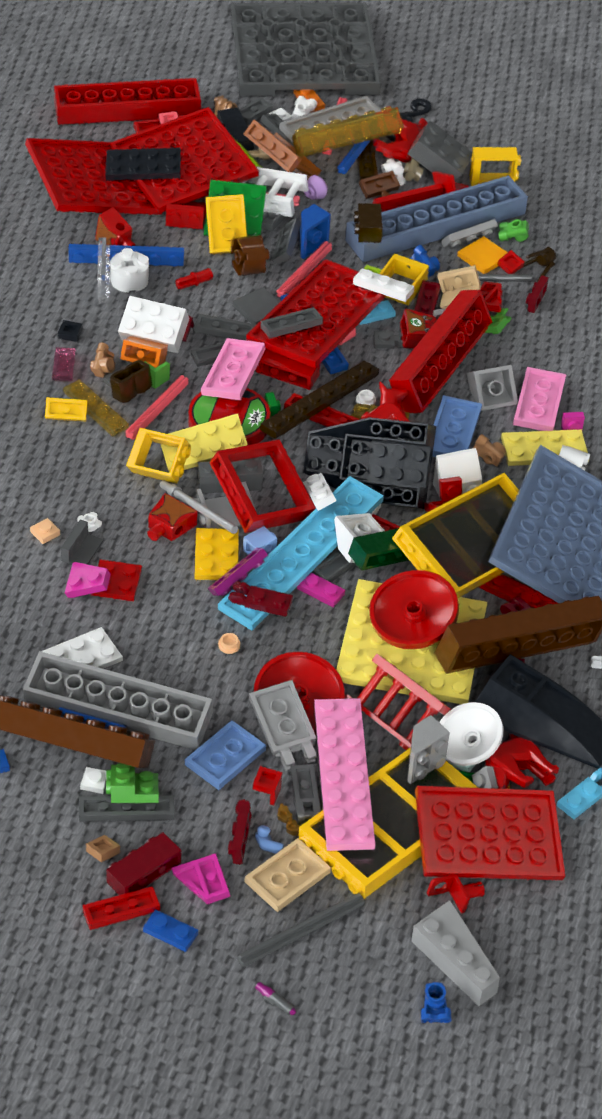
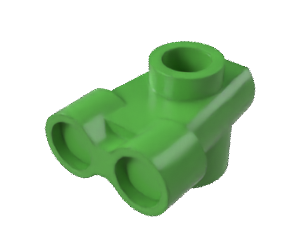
(516, 229)

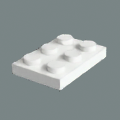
(90, 648)

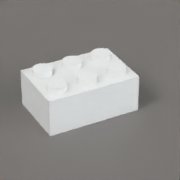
(154, 322)

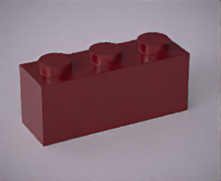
(144, 865)

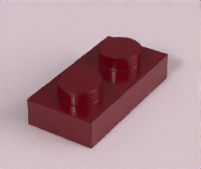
(538, 291)

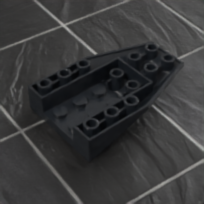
(378, 452)

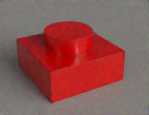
(510, 262)
(450, 488)

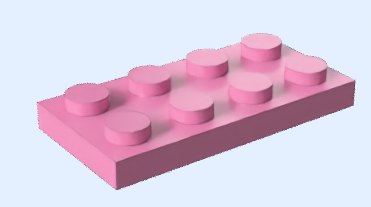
(233, 369)
(539, 399)

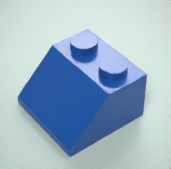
(313, 229)

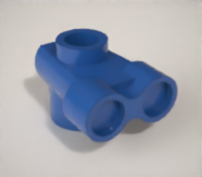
(420, 255)
(435, 1009)

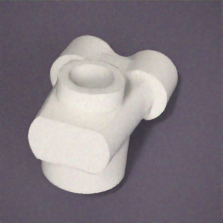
(303, 106)
(397, 168)

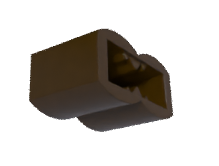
(131, 381)

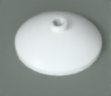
(471, 723)

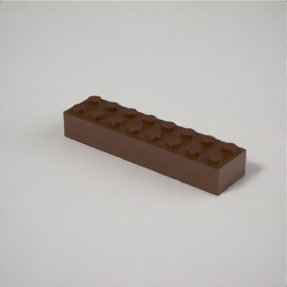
(520, 634)
(74, 733)

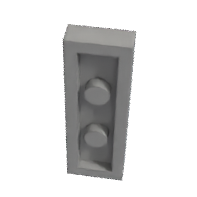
(469, 234)

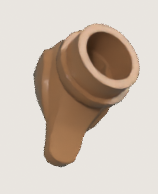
(223, 103)

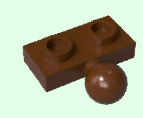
(379, 185)

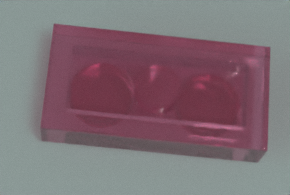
(64, 364)

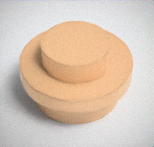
(229, 643)

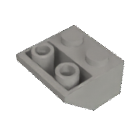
(427, 748)

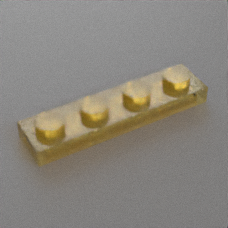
(97, 408)

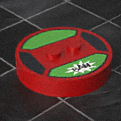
(251, 411)

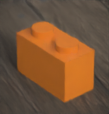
(145, 350)

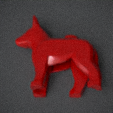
(403, 143)
(389, 405)
(518, 755)

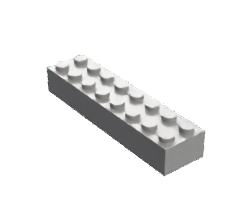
(139, 704)

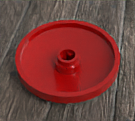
(413, 609)
(310, 674)

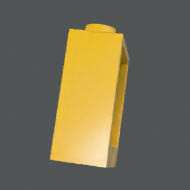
(493, 154)
(417, 272)
(141, 448)

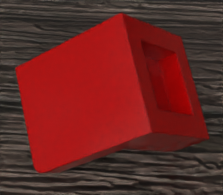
(268, 782)

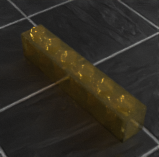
(347, 132)

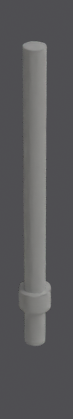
(177, 493)

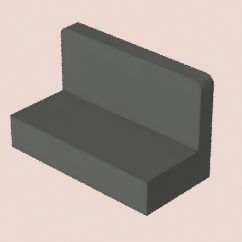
(80, 545)

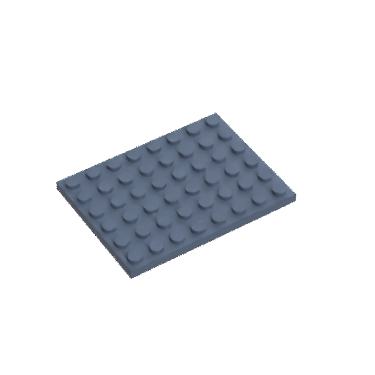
(554, 530)

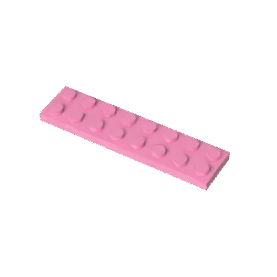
(344, 775)

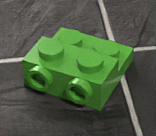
(131, 787)

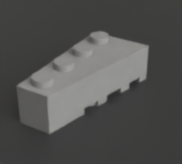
(456, 952)

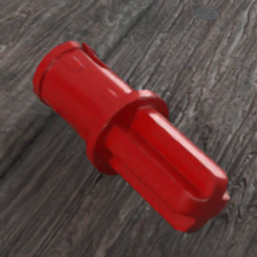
(194, 279)

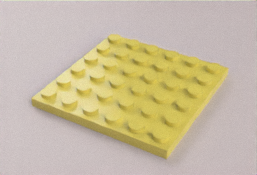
(421, 665)

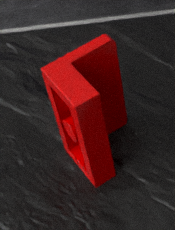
(447, 181)

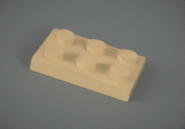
(287, 874)

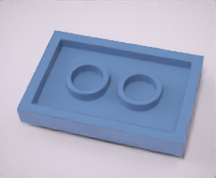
(225, 755)

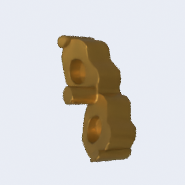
(286, 817)

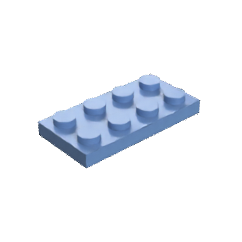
(455, 425)

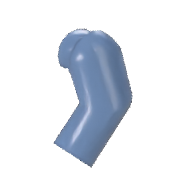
(265, 841)

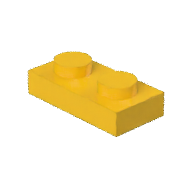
(66, 409)

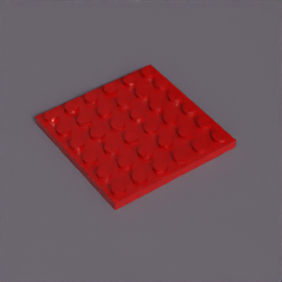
(206, 155)
(77, 178)

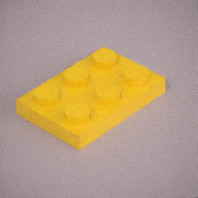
(225, 221)
(215, 552)

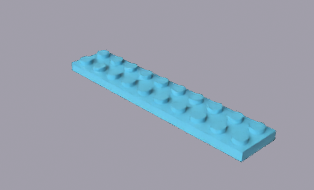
(303, 549)

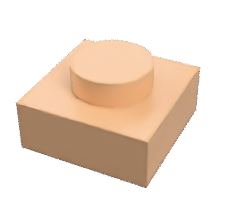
(45, 531)

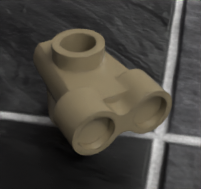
(413, 170)

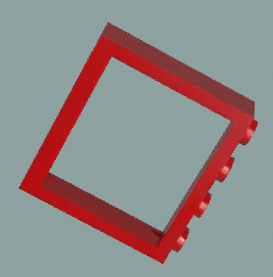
(238, 497)

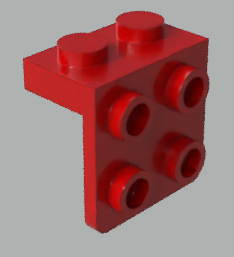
(186, 215)

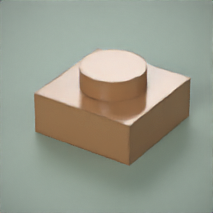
(103, 848)

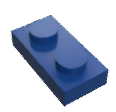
(170, 930)

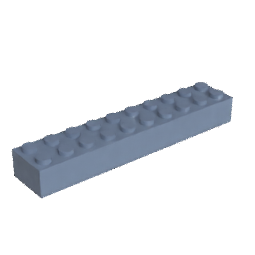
(441, 216)

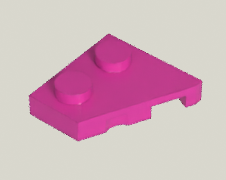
(86, 579)
(203, 878)

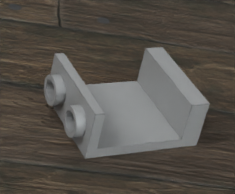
(220, 506)

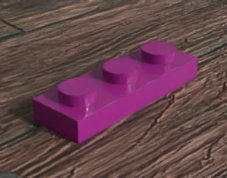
(238, 572)

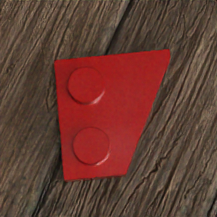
(492, 295)

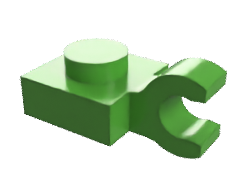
(499, 321)

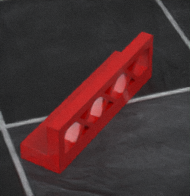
(408, 197)

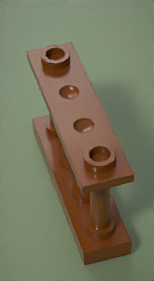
(280, 150)

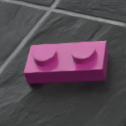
(321, 589)

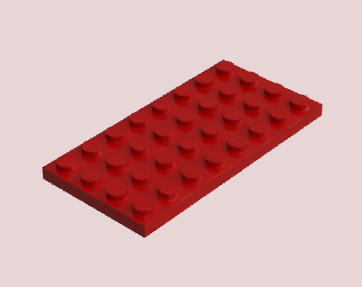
(336, 299)

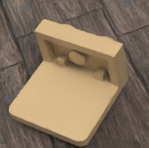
(456, 280)

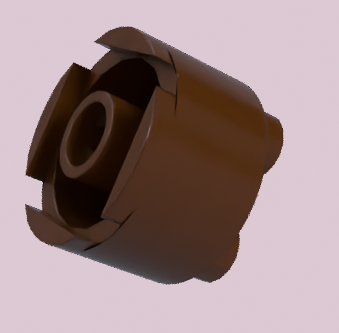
(249, 255)

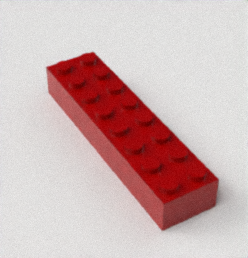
(125, 100)
(442, 350)

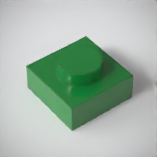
(274, 405)

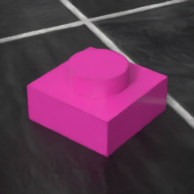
(572, 421)

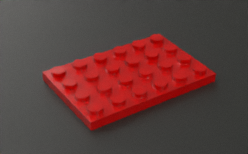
(489, 833)

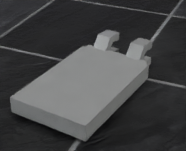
(284, 723)

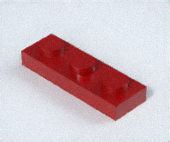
(120, 908)

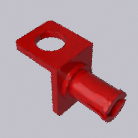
(460, 893)

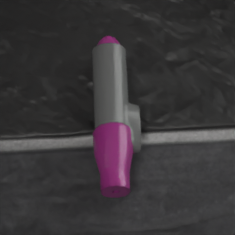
(274, 999)

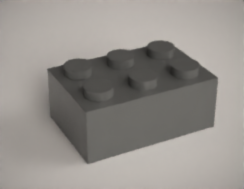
(439, 151)

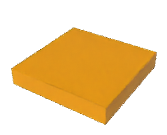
(482, 254)

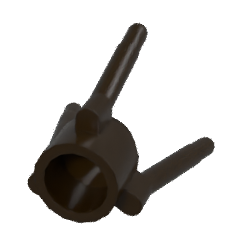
(543, 257)

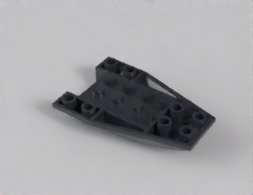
(543, 712)

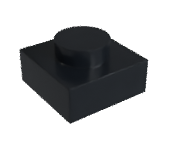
(70, 331)

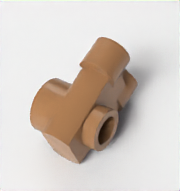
(103, 361)
(489, 452)

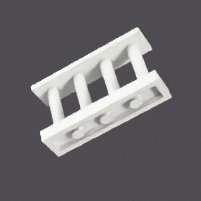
(280, 179)

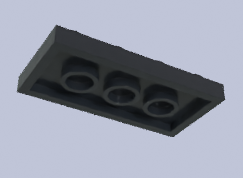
(143, 164)

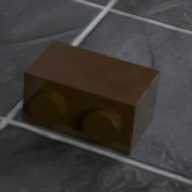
(368, 223)

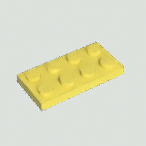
(207, 440)
(522, 446)

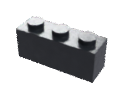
(236, 126)

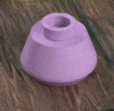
(317, 188)

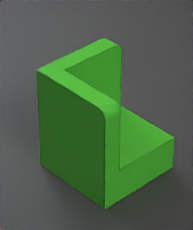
(160, 374)

